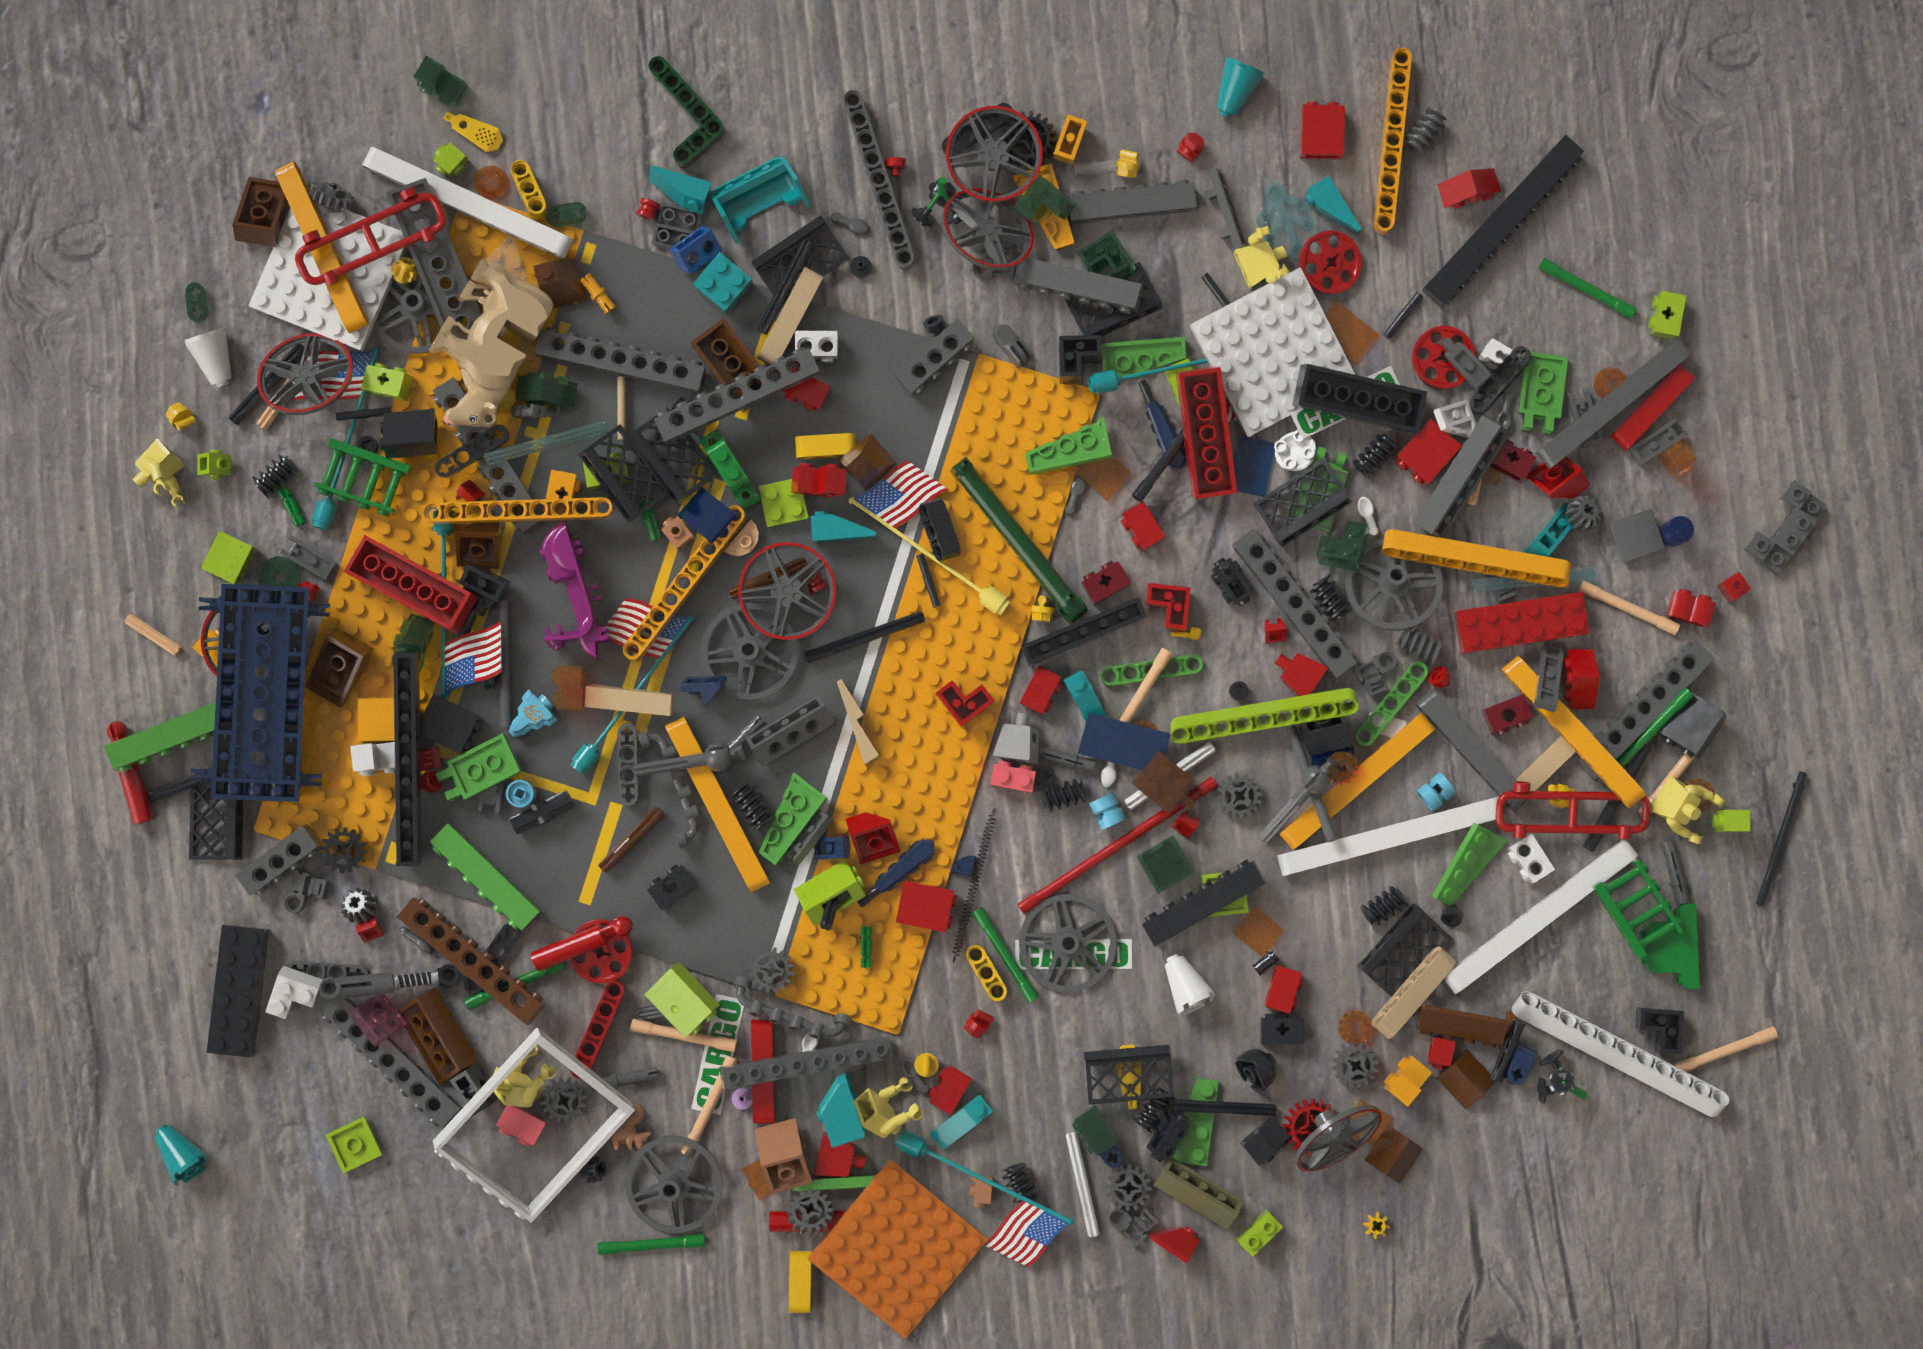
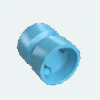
(521, 794)
(1431, 797)
(1107, 811)

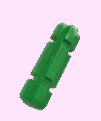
(291, 507)
(650, 523)
(866, 946)

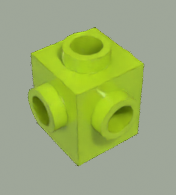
(214, 465)

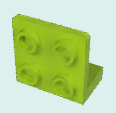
(229, 558)

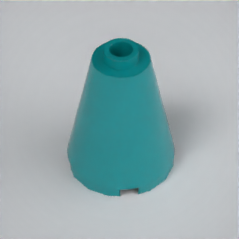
(1236, 86)
(179, 1154)

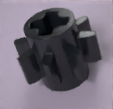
(593, 1170)

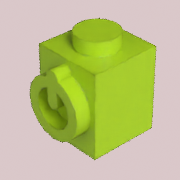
(449, 160)

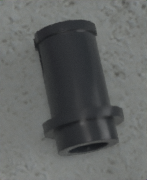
(1265, 962)

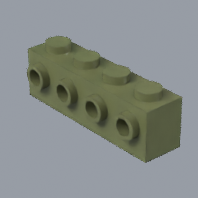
(1198, 1193)

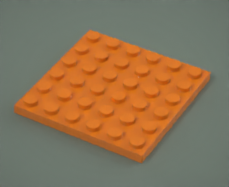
(897, 1248)

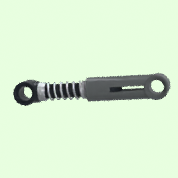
(386, 983)

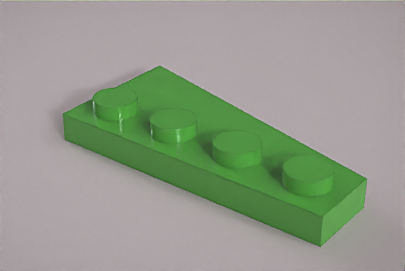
(1141, 355)
(1073, 449)
(795, 812)
(1471, 858)
(1196, 1144)

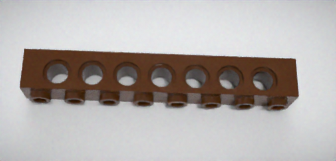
(411, 917)

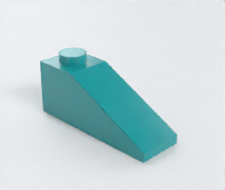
(683, 189)
(1330, 203)
(833, 528)
(1550, 534)
(1083, 695)
(961, 1121)

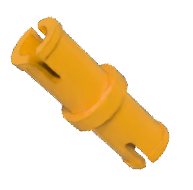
(598, 293)

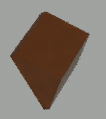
(1466, 1079)
(1393, 1154)

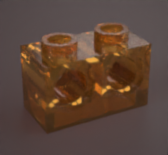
(1677, 458)

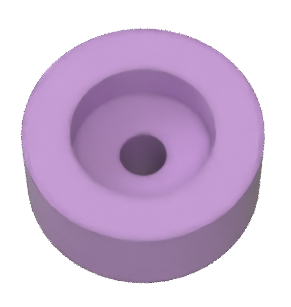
(746, 1094)

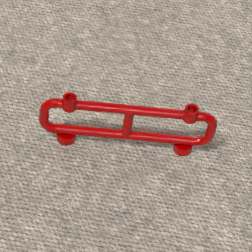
(314, 241)
(1521, 790)

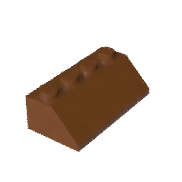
(726, 356)
(1461, 1024)
(437, 1036)

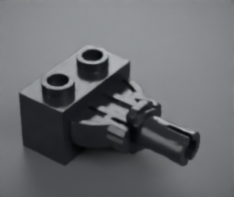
(484, 585)

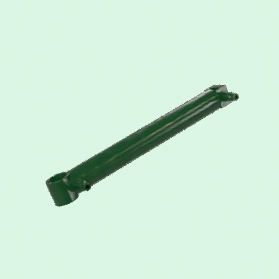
(1069, 604)

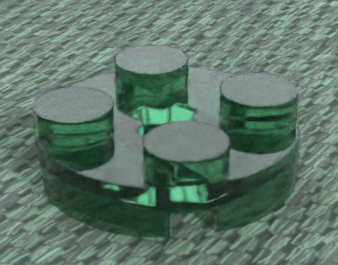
(276, 565)

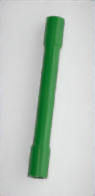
(1617, 304)
(1676, 705)
(1023, 984)
(483, 997)
(616, 1247)

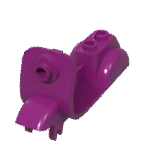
(565, 566)

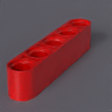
(1652, 407)
(605, 1021)
(762, 1093)

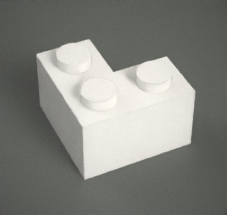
(373, 758)
(291, 987)

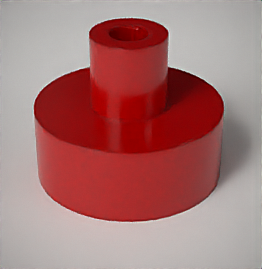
(895, 164)
(312, 589)
(1439, 677)
(430, 782)

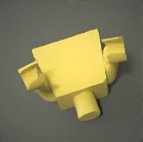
(1259, 261)
(159, 466)
(1679, 804)
(519, 1089)
(879, 1115)

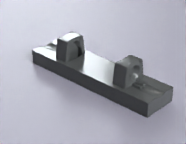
(1221, 192)
(1549, 677)

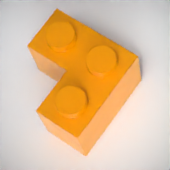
(1407, 1080)

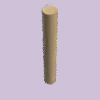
(621, 403)

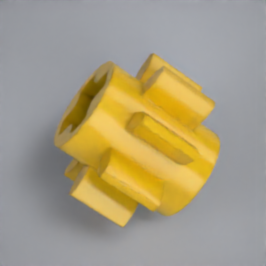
(404, 270)
(1382, 1225)

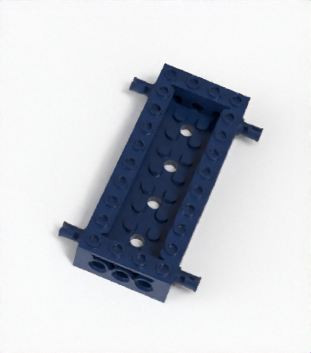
(278, 693)

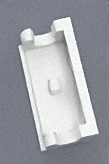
(1494, 351)

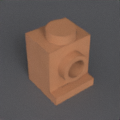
(680, 539)
(981, 1192)

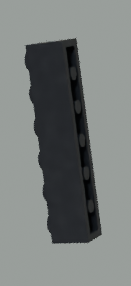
(1083, 631)
(1204, 902)

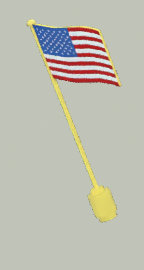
(898, 500)

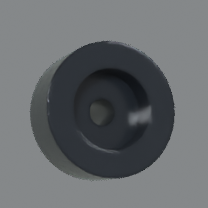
(861, 272)
(934, 324)
(1452, 916)

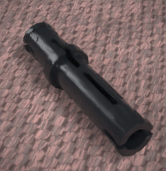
(1511, 1041)

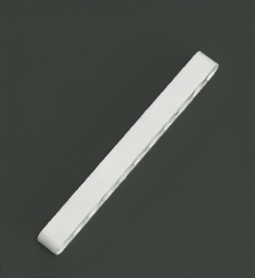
(470, 203)
(1387, 837)
(1539, 916)
(1620, 1054)

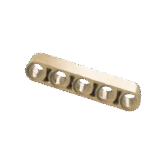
(790, 316)
(1413, 992)

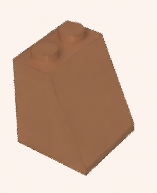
(782, 1155)

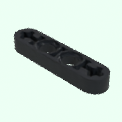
(958, 148)
(1503, 382)
(474, 455)
(498, 959)

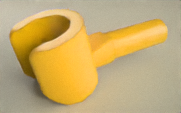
(1195, 634)

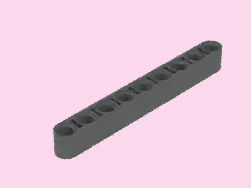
(878, 170)
(1613, 403)

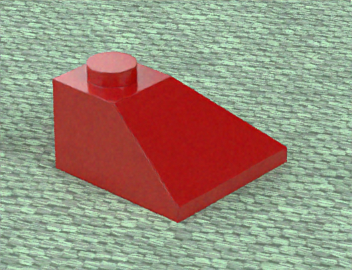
(1561, 480)
(872, 836)
(1177, 1241)

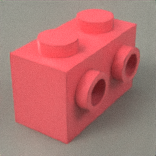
(1013, 778)
(521, 1124)

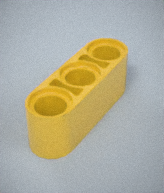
(528, 181)
(824, 445)
(987, 983)
(800, 1282)

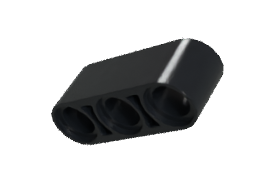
(939, 529)

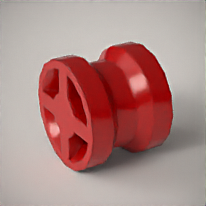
(648, 209)
(816, 584)

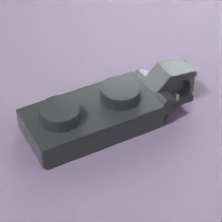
(1465, 363)

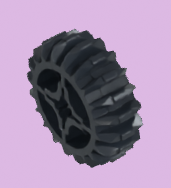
(1047, 134)

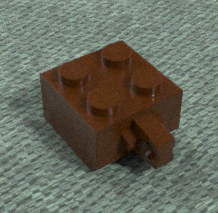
(1165, 783)

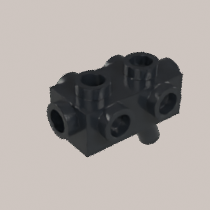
(1228, 576)
(1169, 1134)

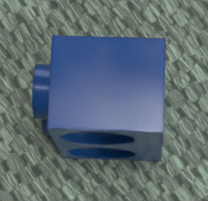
(693, 245)

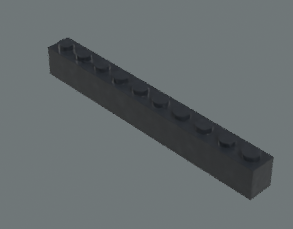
(1503, 220)
(407, 758)

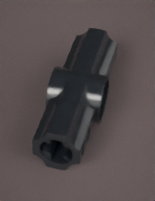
(541, 812)

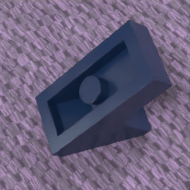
(707, 686)
(832, 848)

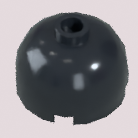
(1257, 1067)

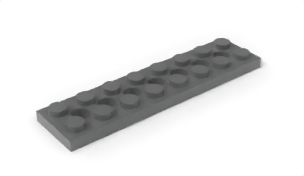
(423, 258)

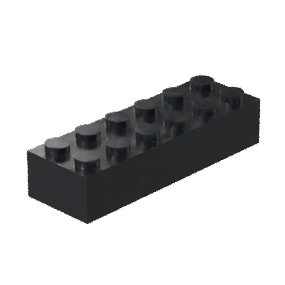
(1359, 398)
(237, 991)

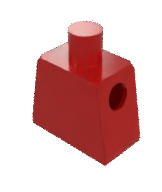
(1300, 673)
(837, 1160)

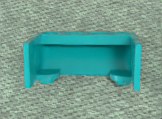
(756, 192)
(839, 1112)

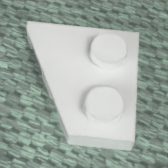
(1456, 419)

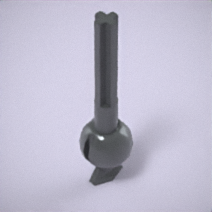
(717, 757)
(1315, 781)

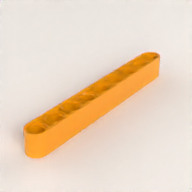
(1396, 132)
(325, 257)
(508, 510)
(1476, 558)
(682, 594)
(1577, 736)
(1367, 773)
(719, 808)

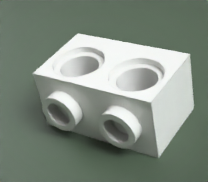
(817, 339)
(1535, 855)

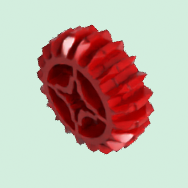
(1306, 1109)

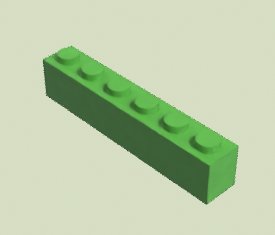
(162, 738)
(485, 877)

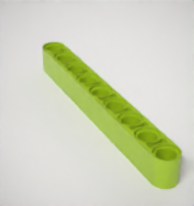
(1273, 709)

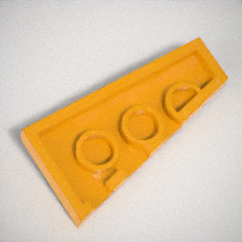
(1055, 228)

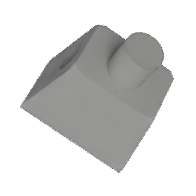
(1018, 742)

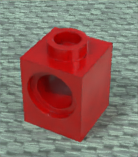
(1734, 587)
(1440, 1052)

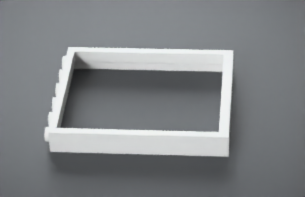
(490, 1186)

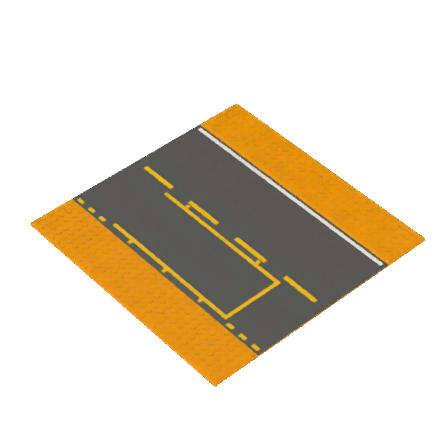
(925, 758)

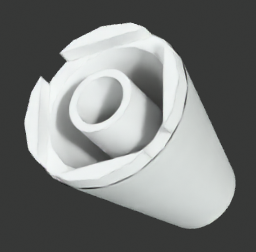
(212, 355)
(1186, 985)

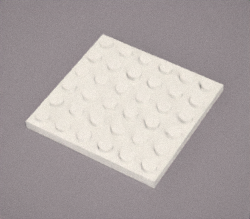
(289, 298)
(1263, 344)

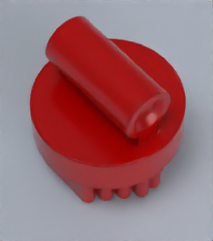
(1191, 146)
(978, 1023)

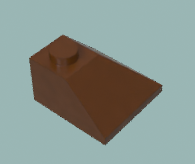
(561, 281)
(867, 461)
(479, 544)

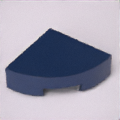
(964, 866)

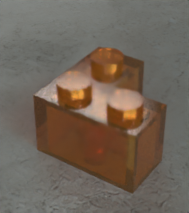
(571, 687)

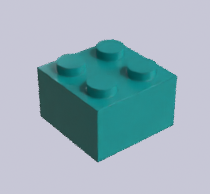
(723, 283)

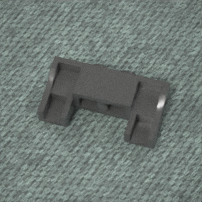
(1792, 531)

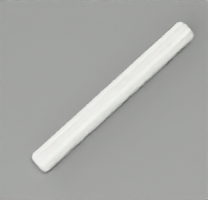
(1185, 764)
(1082, 1184)

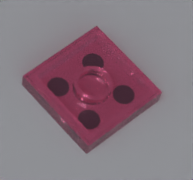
(378, 1019)

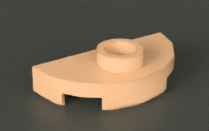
(744, 541)

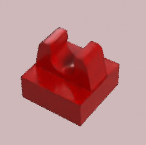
(469, 492)
(1274, 632)
(430, 759)
(1185, 824)
(369, 930)

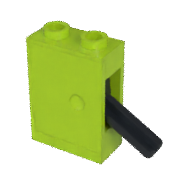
(830, 893)
(680, 1000)

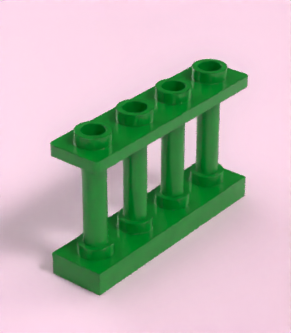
(378, 463)
(1627, 927)

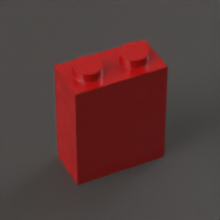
(1322, 131)
(1427, 453)
(926, 906)

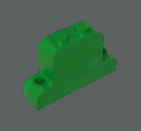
(730, 470)
(1673, 951)

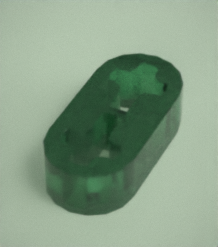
(566, 214)
(201, 302)

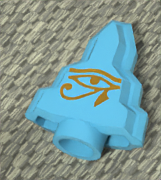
(532, 714)

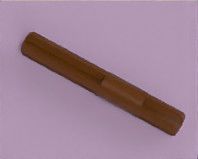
(766, 578)
(631, 839)

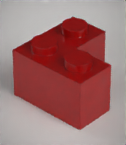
(1469, 187)
(823, 482)
(1175, 601)
(1581, 678)
(964, 708)

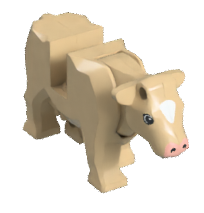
(483, 358)

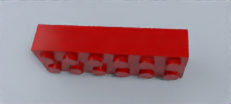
(1206, 432)
(410, 584)
(1521, 623)

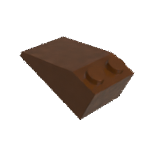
(260, 213)
(338, 666)

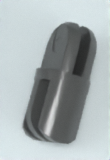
(1011, 345)

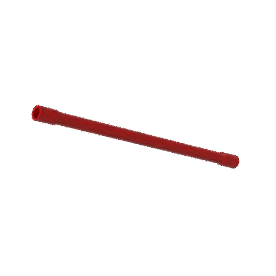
(1035, 899)

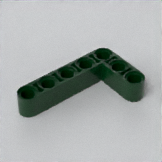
(690, 109)

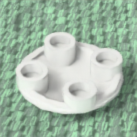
(1294, 452)

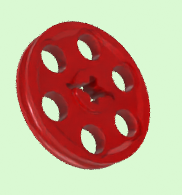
(1339, 262)
(1434, 351)
(604, 961)

